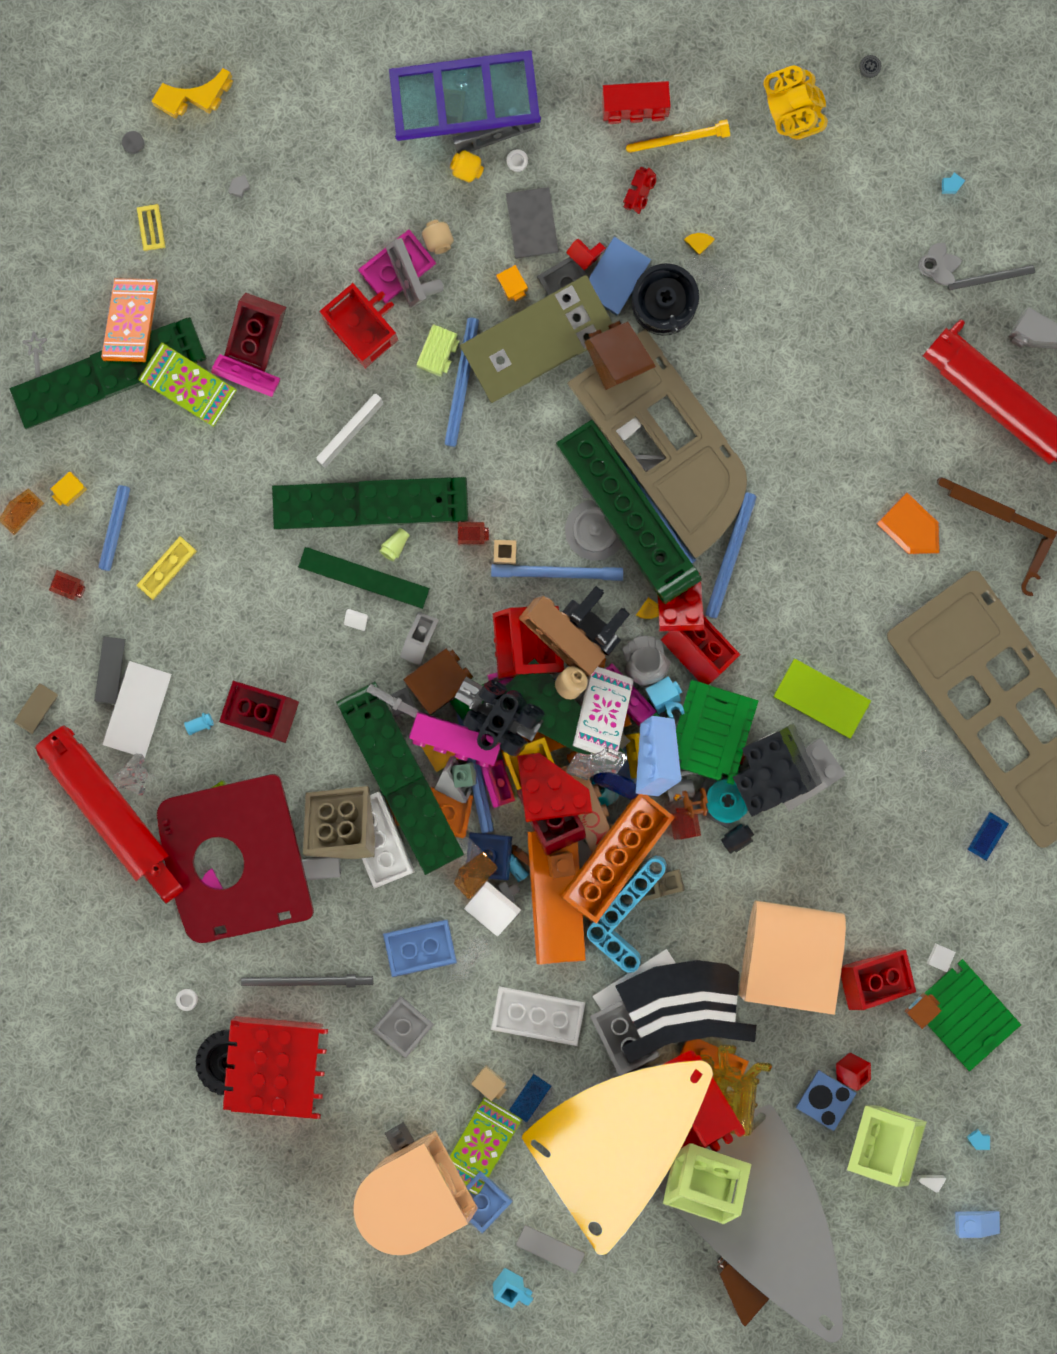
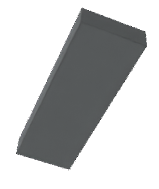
(109, 670)

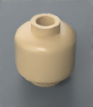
(437, 237)
(571, 682)

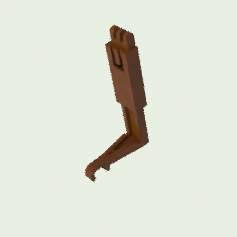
(1007, 514)

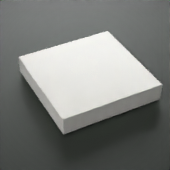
(492, 909)

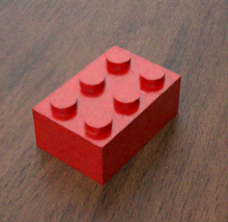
(636, 102)

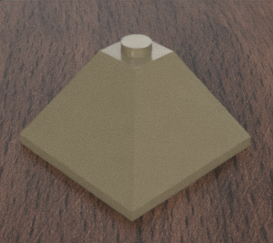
(339, 824)

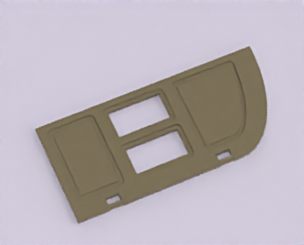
(694, 485)

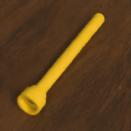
(720, 129)

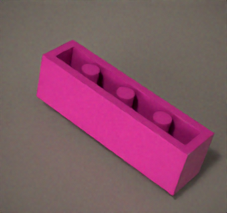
(451, 737)

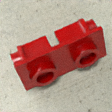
(644, 181)

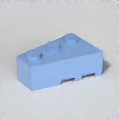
(657, 757)

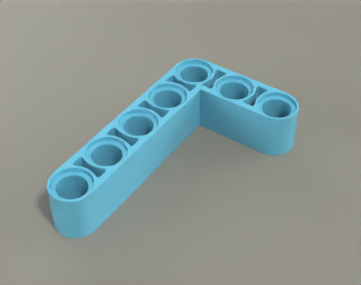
(622, 910)

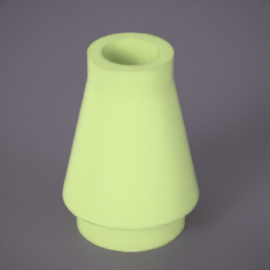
(394, 545)

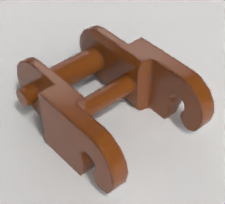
(688, 804)

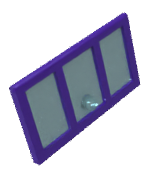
(464, 95)

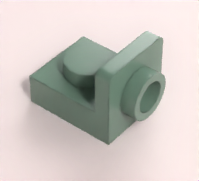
(464, 775)

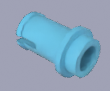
(199, 724)
(517, 869)

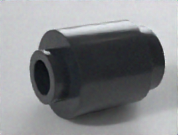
(737, 838)

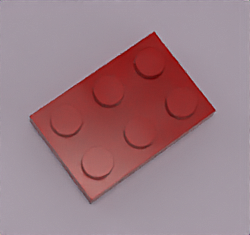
(682, 612)

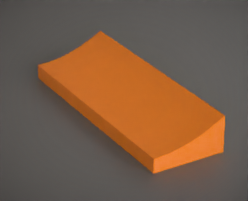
(617, 857)
(556, 922)

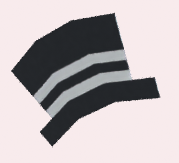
(682, 1005)

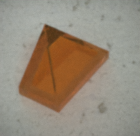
(20, 511)
(474, 874)

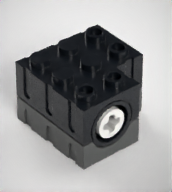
(776, 771)

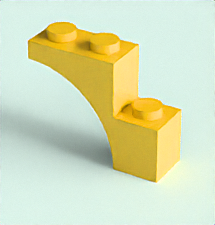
(207, 97)

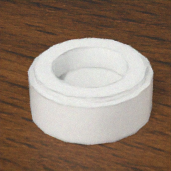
(517, 160)
(186, 999)

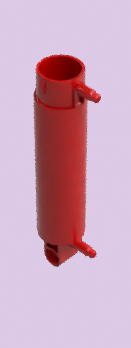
(994, 392)
(108, 811)

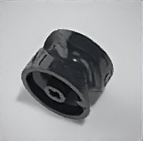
(669, 282)

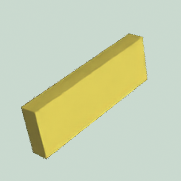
(166, 568)

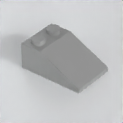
(1034, 331)
(826, 768)
(616, 1031)

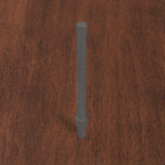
(350, 981)

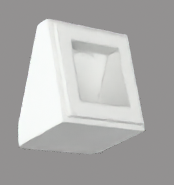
(629, 429)
(356, 619)
(941, 957)
(933, 1182)

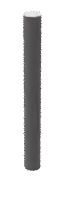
(992, 277)

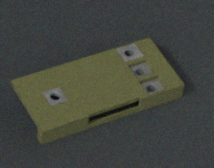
(535, 339)

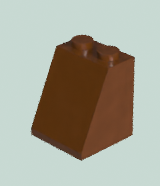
(618, 354)
(437, 680)
(744, 1296)

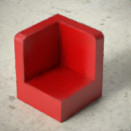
(583, 255)
(853, 1071)

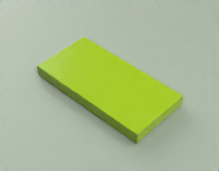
(822, 698)

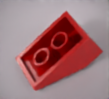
(877, 980)

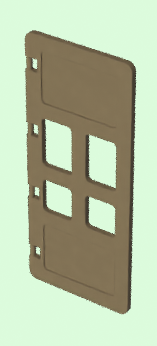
(956, 639)

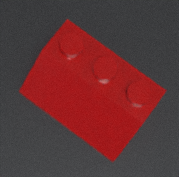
(702, 652)

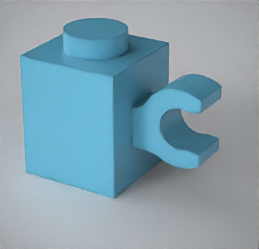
(665, 696)
(510, 1289)

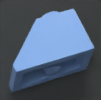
(977, 1223)

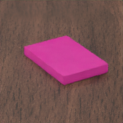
(381, 273)

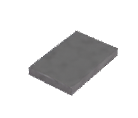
(532, 222)

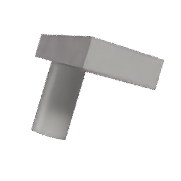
(407, 276)

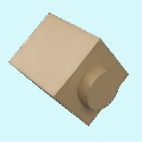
(504, 552)
(489, 1084)

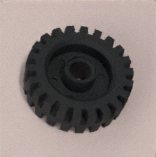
(210, 1061)

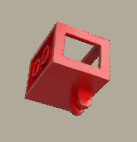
(360, 324)
(519, 645)

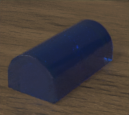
(617, 784)

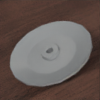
(590, 533)

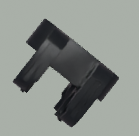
(594, 627)
(526, 714)

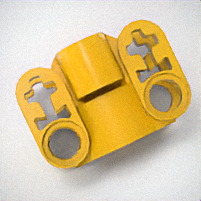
(796, 102)

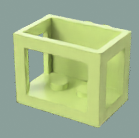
(886, 1146)
(705, 1184)

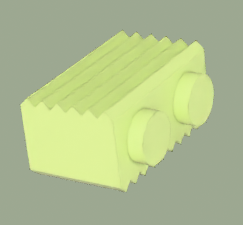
(438, 350)

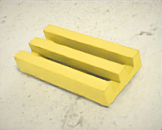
(154, 246)

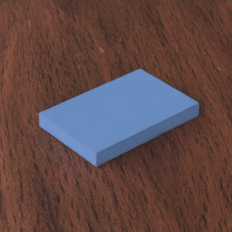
(617, 274)
(420, 948)

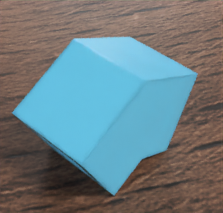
(952, 184)
(979, 1141)

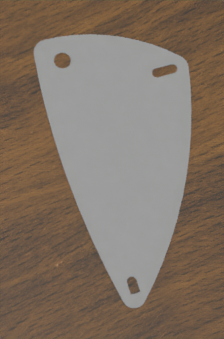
(782, 1230)

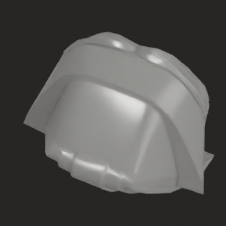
(646, 660)

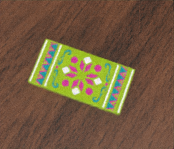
(187, 384)
(483, 1142)

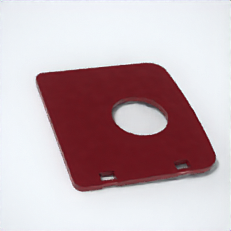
(260, 824)

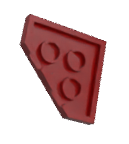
(549, 790)

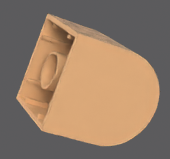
(793, 957)
(412, 1199)

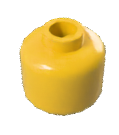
(466, 166)

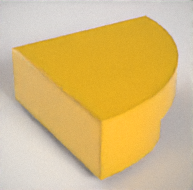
(699, 241)
(648, 610)

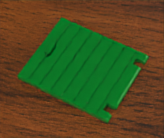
(713, 730)
(969, 1016)

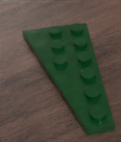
(560, 714)

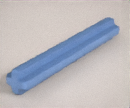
(114, 527)

